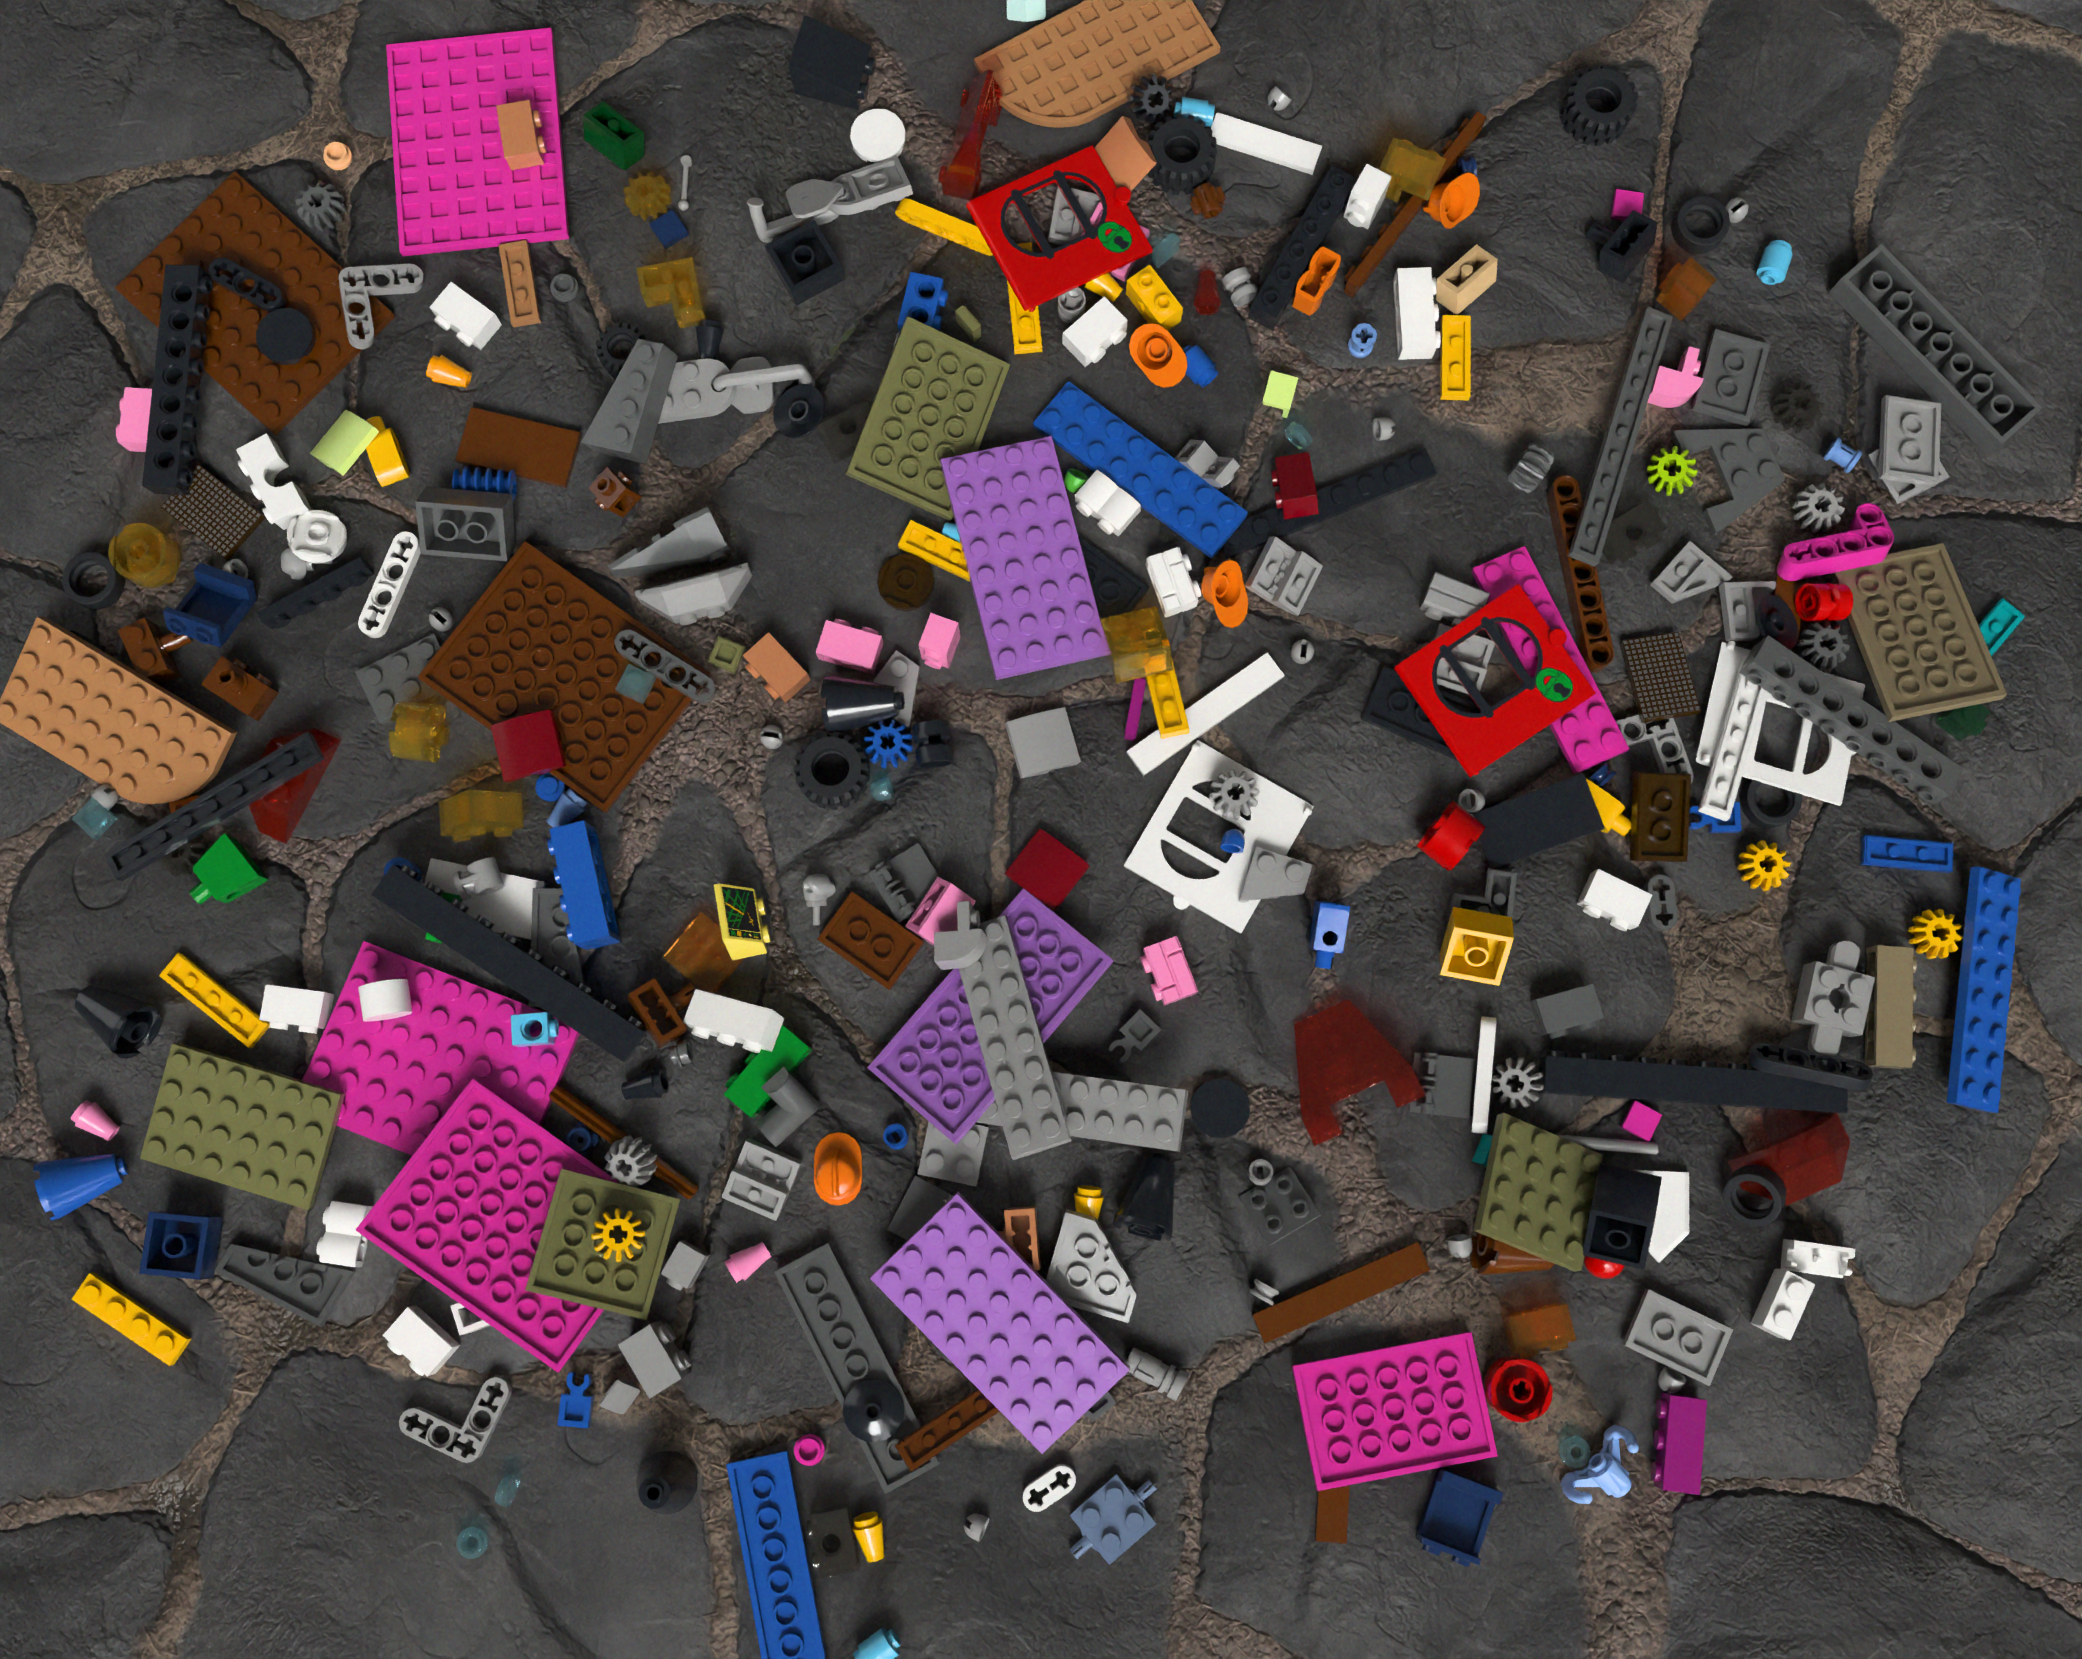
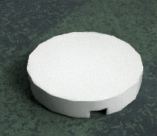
(877, 135)
(317, 536)

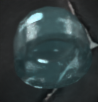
(882, 789)

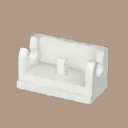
(1816, 1258)

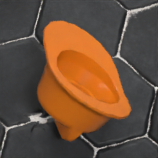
(1454, 200)
(1158, 355)
(1226, 591)
(838, 1168)

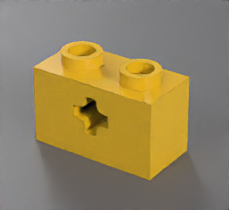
(1153, 298)

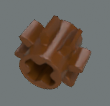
(1208, 200)

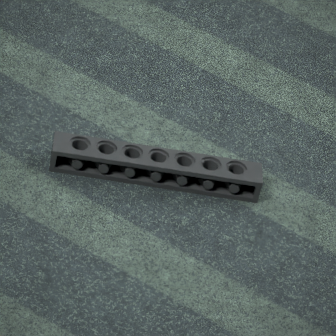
(1851, 720)

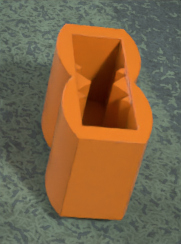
(1316, 281)

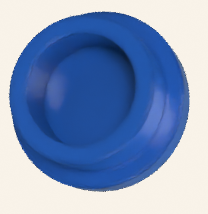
(549, 787)

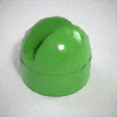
(1074, 480)

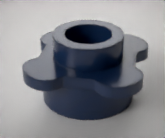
(581, 1131)

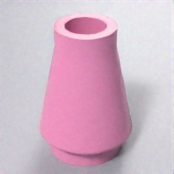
(94, 1120)
(746, 1262)

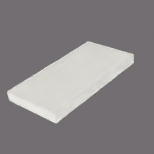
(507, 908)

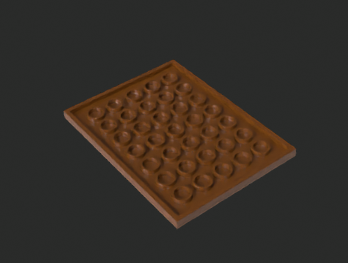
(254, 234)
(550, 644)

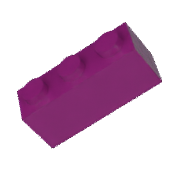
(1679, 1443)

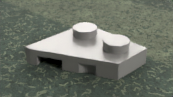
(1063, 224)
(1689, 575)
(1739, 608)
(904, 674)
(1274, 876)

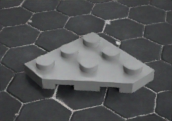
(1089, 1271)

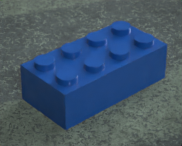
(584, 885)

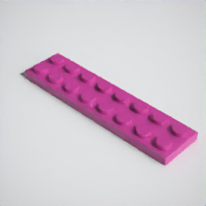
(1588, 731)

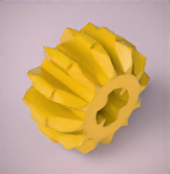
(1774, 862)
(1946, 932)
(610, 1243)

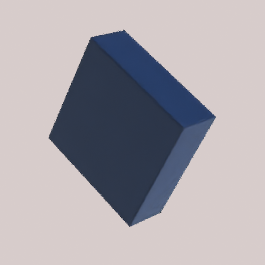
(668, 229)

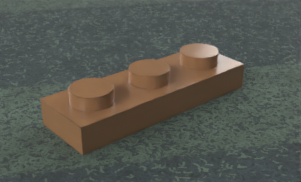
(519, 283)

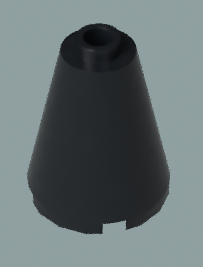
(858, 703)
(119, 1019)
(1150, 1200)
(666, 1482)

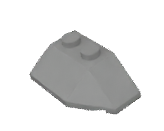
(697, 596)

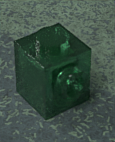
(1964, 721)

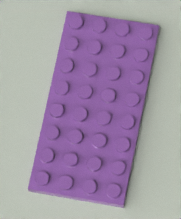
(1023, 557)
(937, 1053)
(1000, 1322)

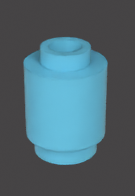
(1195, 107)
(1775, 262)
(880, 1645)

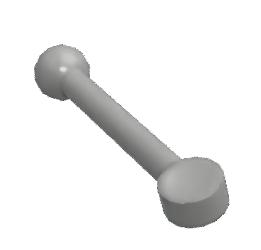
(686, 162)

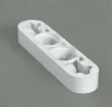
(385, 583)
(1483, 1075)

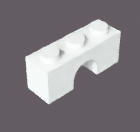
(262, 462)

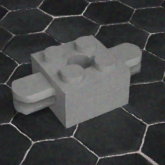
(1821, 997)

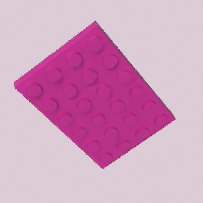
(1393, 1411)

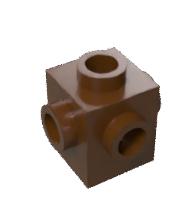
(614, 492)

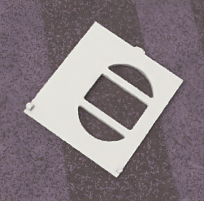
(1824, 784)
(1271, 827)

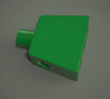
(226, 872)

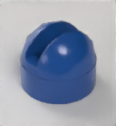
(1233, 841)
(889, 1139)

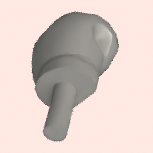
(295, 566)
(816, 891)

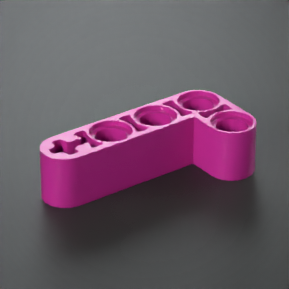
(1863, 545)

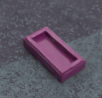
(1135, 709)

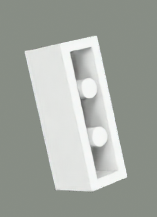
(1415, 313)
(733, 1021)

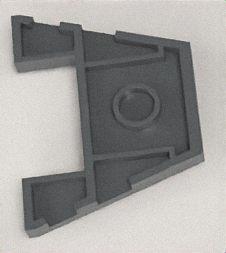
(1744, 466)

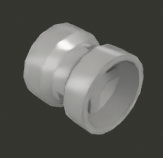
(1240, 286)
(1075, 300)

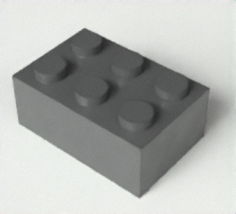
(465, 524)

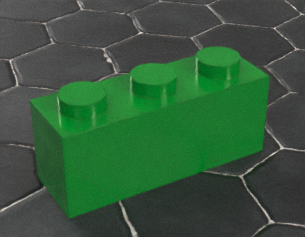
(746, 1089)

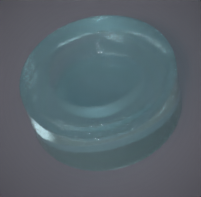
(1298, 436)
(507, 1490)

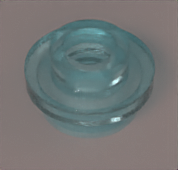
(1565, 1448)
(463, 1542)

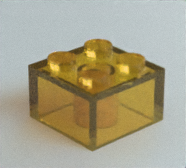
(1136, 644)

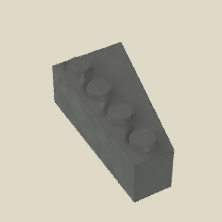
(634, 404)

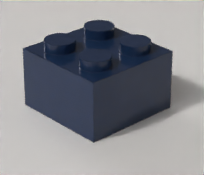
(181, 1245)

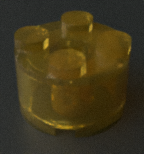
(144, 555)
(418, 731)

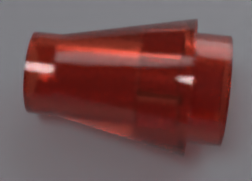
(1207, 295)

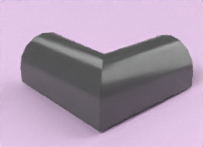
(1497, 898)
(793, 1107)

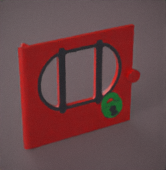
(1058, 270)
(1497, 729)

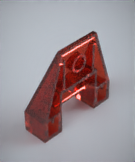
(980, 108)
(1341, 1057)

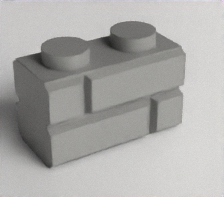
(1452, 599)

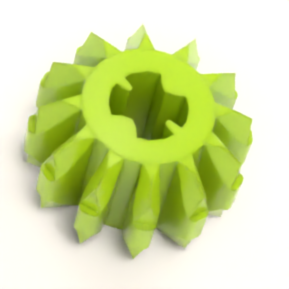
(1662, 476)

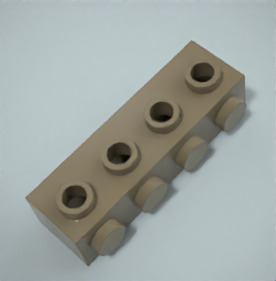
(1890, 1010)

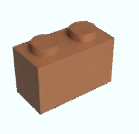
(520, 134)
(776, 668)

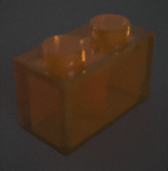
(1685, 288)
(1539, 1329)

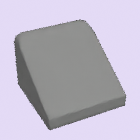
(620, 1396)

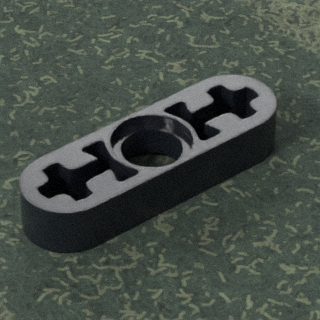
(240, 275)

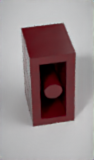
(1296, 485)

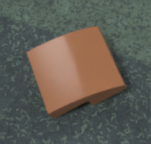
(1125, 154)

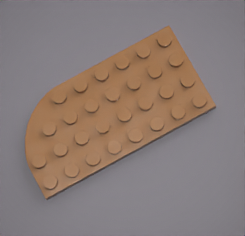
(1092, 54)
(110, 719)

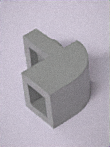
(1207, 464)
(963, 946)

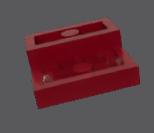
(528, 745)
(1047, 869)

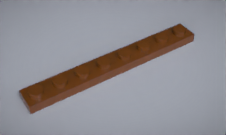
(1406, 212)

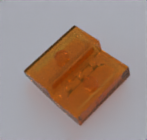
(702, 955)

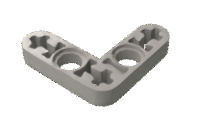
(361, 292)
(1656, 738)
(469, 1431)

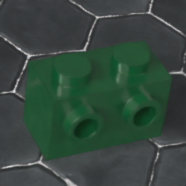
(613, 135)

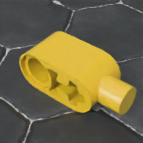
(386, 454)
(1609, 810)

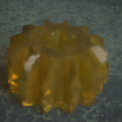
(647, 195)

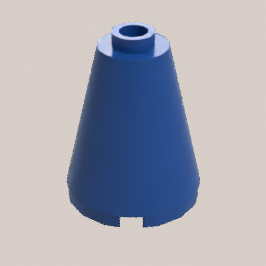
(76, 1181)

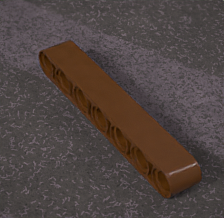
(1577, 587)

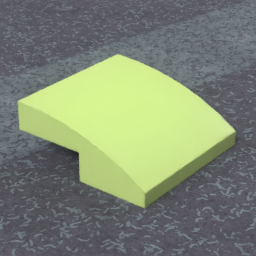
(344, 442)

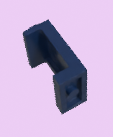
(212, 606)
(1457, 1516)

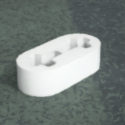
(1054, 1493)

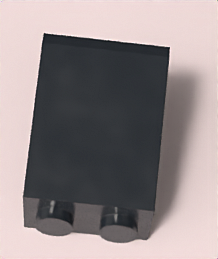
(830, 65)
(1622, 1216)

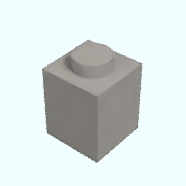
(684, 1265)

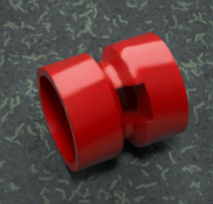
(1823, 601)

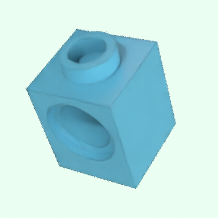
(521, 1029)

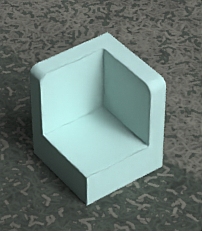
(1026, 10)

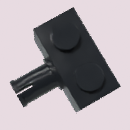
(1626, 246)

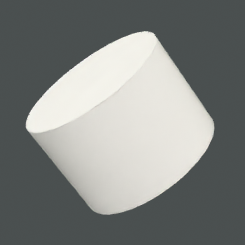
(385, 1000)

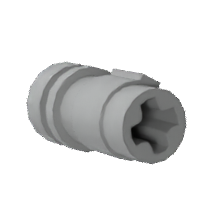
(1156, 1373)

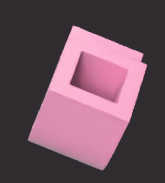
(1675, 387)

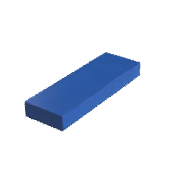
(1906, 853)

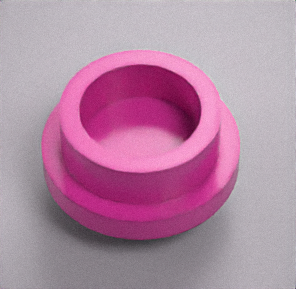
(809, 1449)

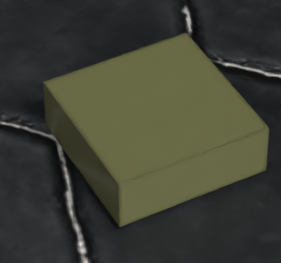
(968, 323)
(727, 655)

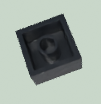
(805, 262)

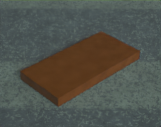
(520, 445)

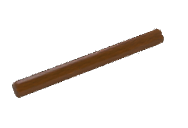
(612, 1133)

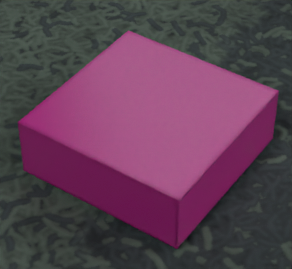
(1625, 202)
(1640, 1121)

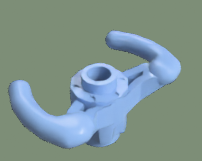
(1603, 1469)

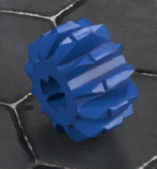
(899, 739)

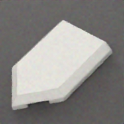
(1672, 1213)

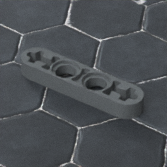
(663, 669)

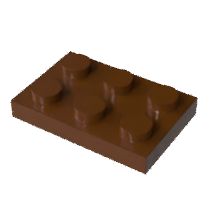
(870, 941)

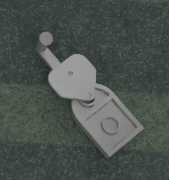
(826, 200)
(745, 386)

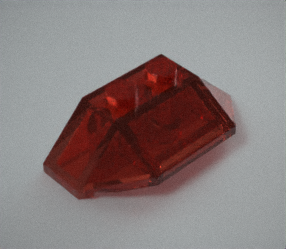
(282, 808)
(1803, 1160)

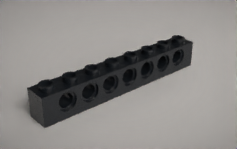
(178, 284)

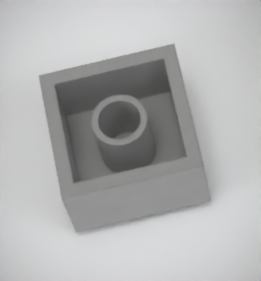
(655, 1358)

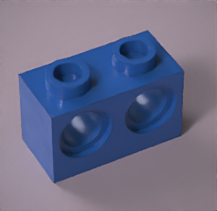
(917, 306)

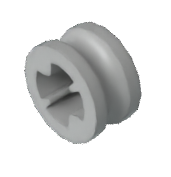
(1263, 1292)

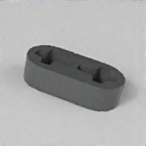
(1668, 903)

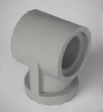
(481, 878)

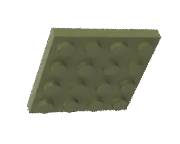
(1537, 1192)
(566, 1256)

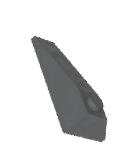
(690, 545)

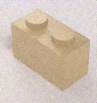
(1466, 279)

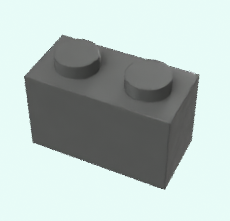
(1567, 1009)

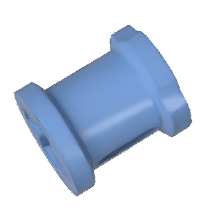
(1369, 338)
(1842, 455)

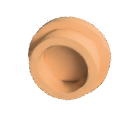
(337, 155)

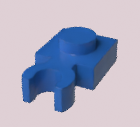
(1717, 825)
(575, 1406)

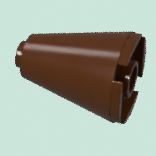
(1498, 1258)

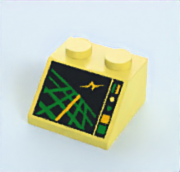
(741, 921)

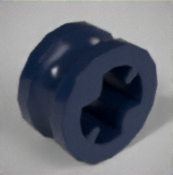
(1465, 166)
(1602, 775)

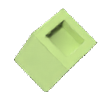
(1280, 391)

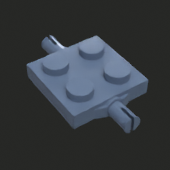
(1113, 1519)

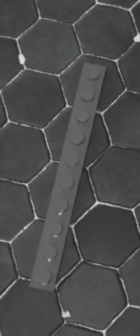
(1620, 437)

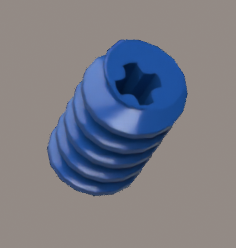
(485, 483)

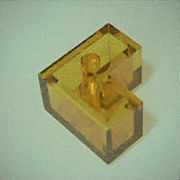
(1411, 169)
(676, 284)
(480, 812)

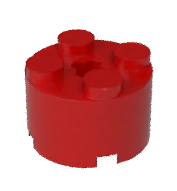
(1451, 836)
(1517, 1406)

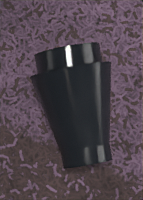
(708, 338)
(648, 1085)

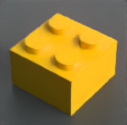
(1476, 946)

